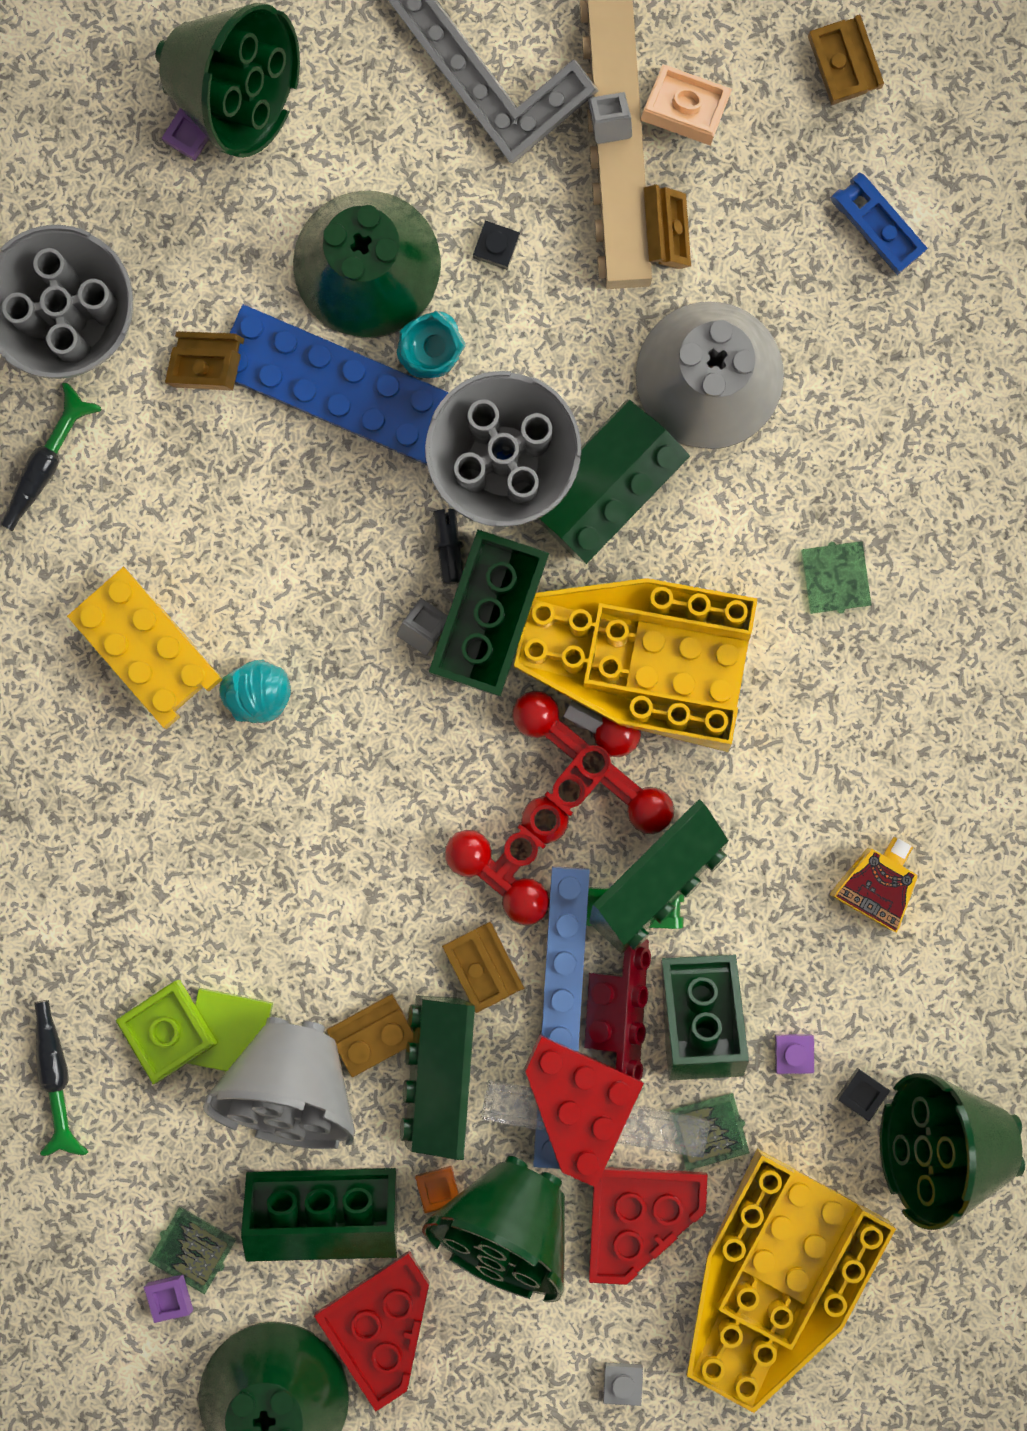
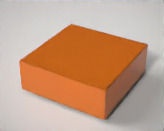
(436, 1188)

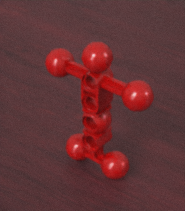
(648, 808)

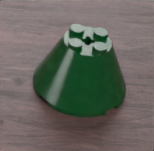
(233, 74)
(366, 264)
(946, 1149)
(507, 1230)
(273, 1381)

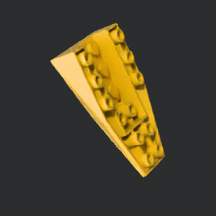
(644, 654)
(779, 1280)

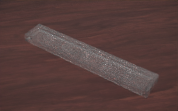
(643, 1129)

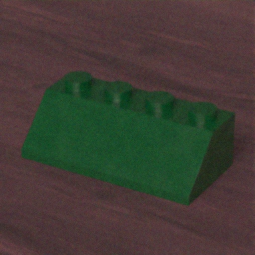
(615, 478)
(488, 613)
(659, 878)
(438, 1076)
(320, 1215)

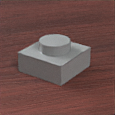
(583, 717)
(623, 1384)

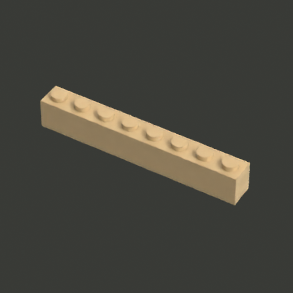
(621, 162)

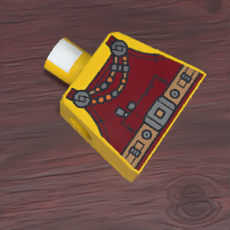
(879, 885)

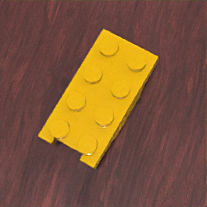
(143, 646)

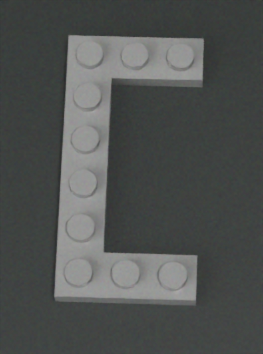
(510, 127)

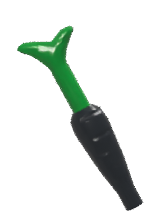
(44, 459)
(53, 1078)

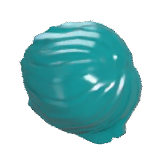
(430, 345)
(255, 692)

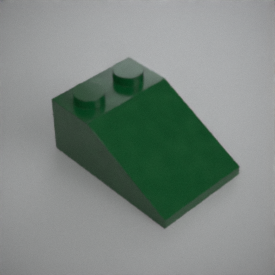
(703, 1018)

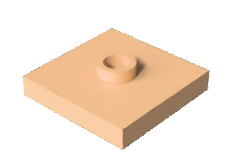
(686, 104)

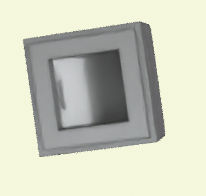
(610, 117)
(422, 626)

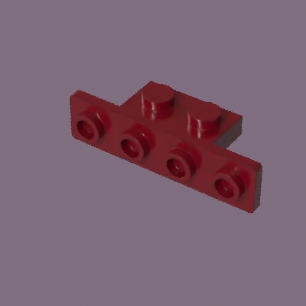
(617, 1011)

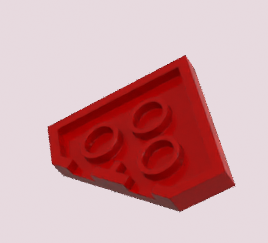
(580, 1106)
(639, 1218)
(379, 1328)

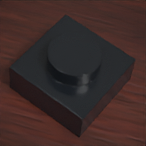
(496, 245)
(863, 1094)

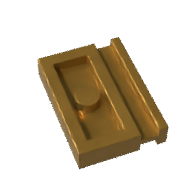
(845, 59)
(667, 227)
(204, 360)
(483, 966)
(371, 1035)

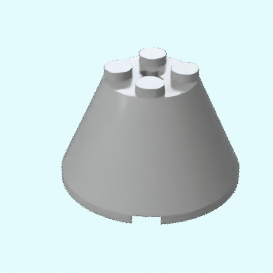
(61, 301)
(705, 403)
(509, 416)
(286, 1088)

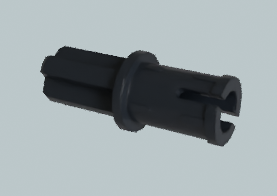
(448, 546)

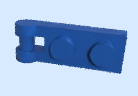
(879, 224)

